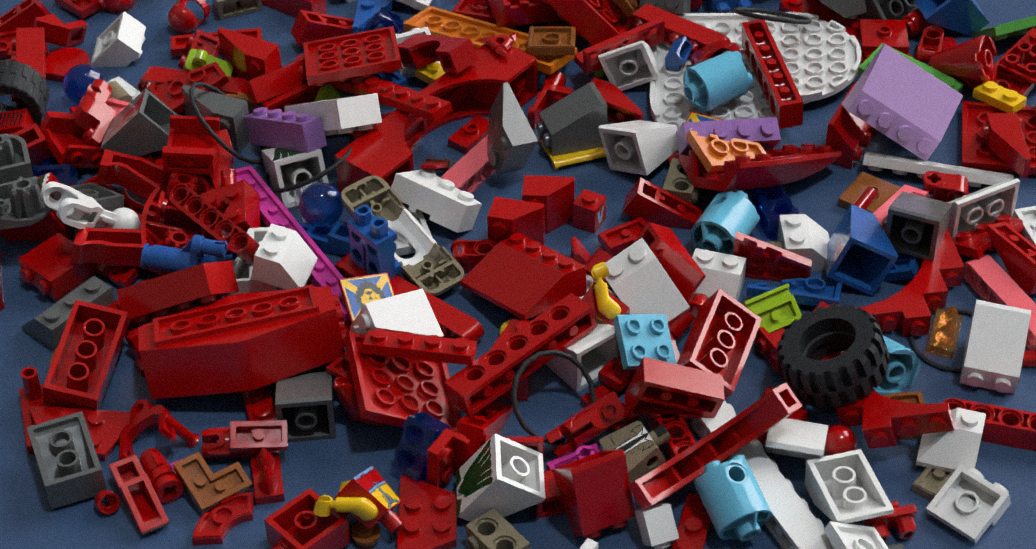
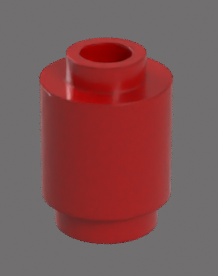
(915, 22)

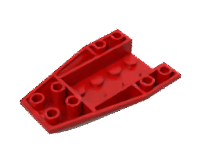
(764, 170)

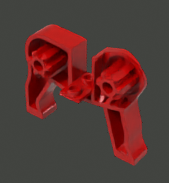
(160, 220)

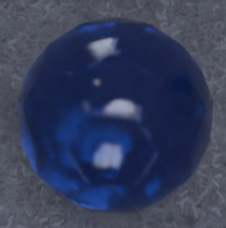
(78, 80)
(321, 205)

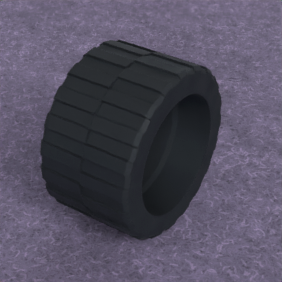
(25, 84)

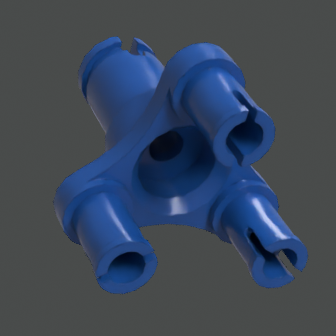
(195, 252)

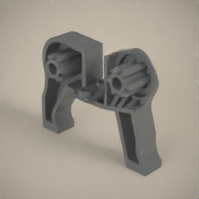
(18, 187)

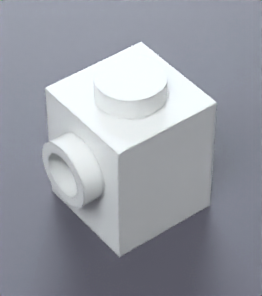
(657, 525)

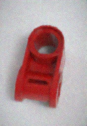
(930, 43)
(945, 186)
(471, 252)

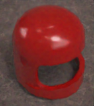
(183, 19)

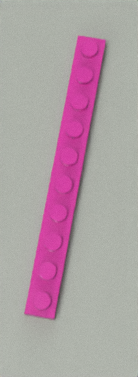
(275, 212)

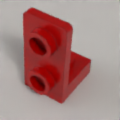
(548, 96)

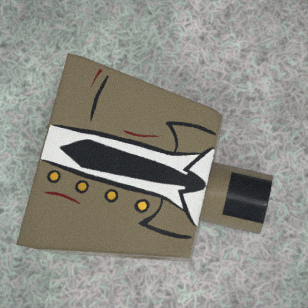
(639, 447)

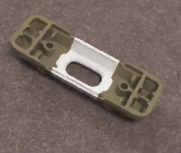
(432, 265)

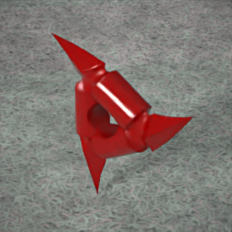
(500, 43)

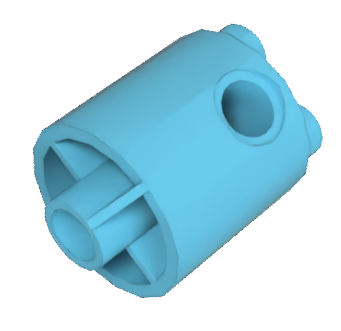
(716, 81)
(721, 220)
(733, 499)

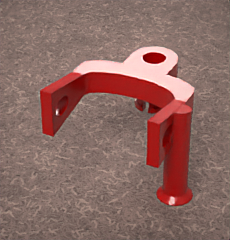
(144, 415)

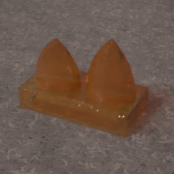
(944, 332)

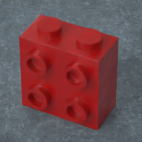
(51, 267)

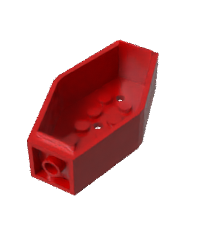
(241, 342)

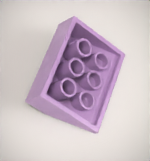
(903, 102)

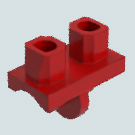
(901, 519)

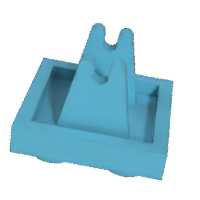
(643, 337)

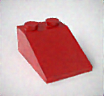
(248, 54)

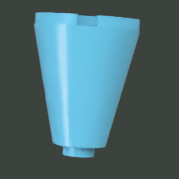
(902, 368)

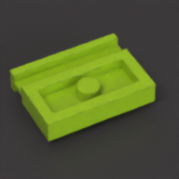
(775, 308)

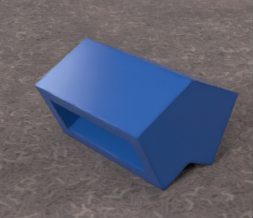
(678, 54)

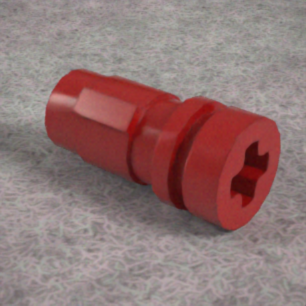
(162, 477)

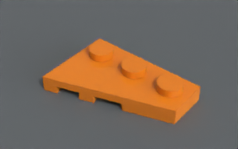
(714, 151)

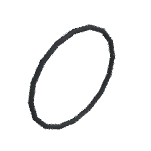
(210, 131)
(320, 175)

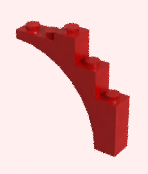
(928, 290)
(888, 418)
(718, 445)

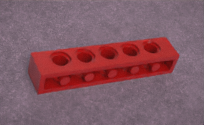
(772, 74)
(495, 370)

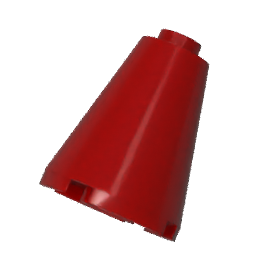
(968, 60)

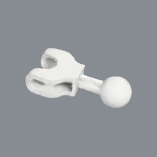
(84, 211)

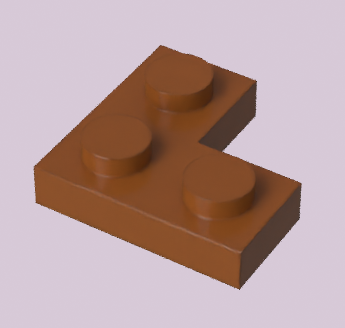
(209, 488)

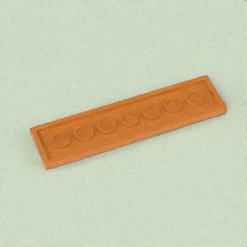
(455, 25)

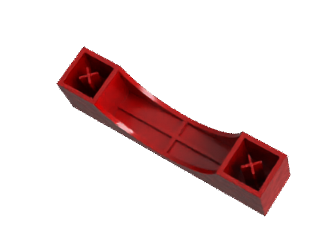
(471, 93)

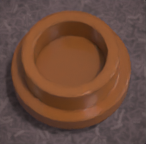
(365, 537)

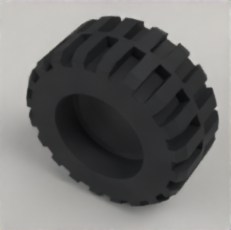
(841, 377)

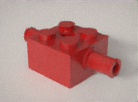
(236, 201)
(299, 528)

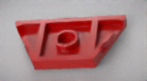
(102, 425)
(427, 516)

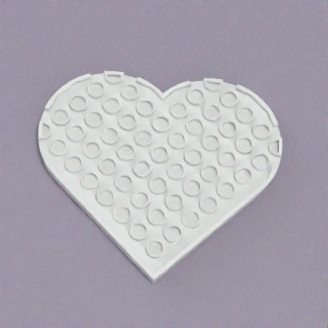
(817, 54)

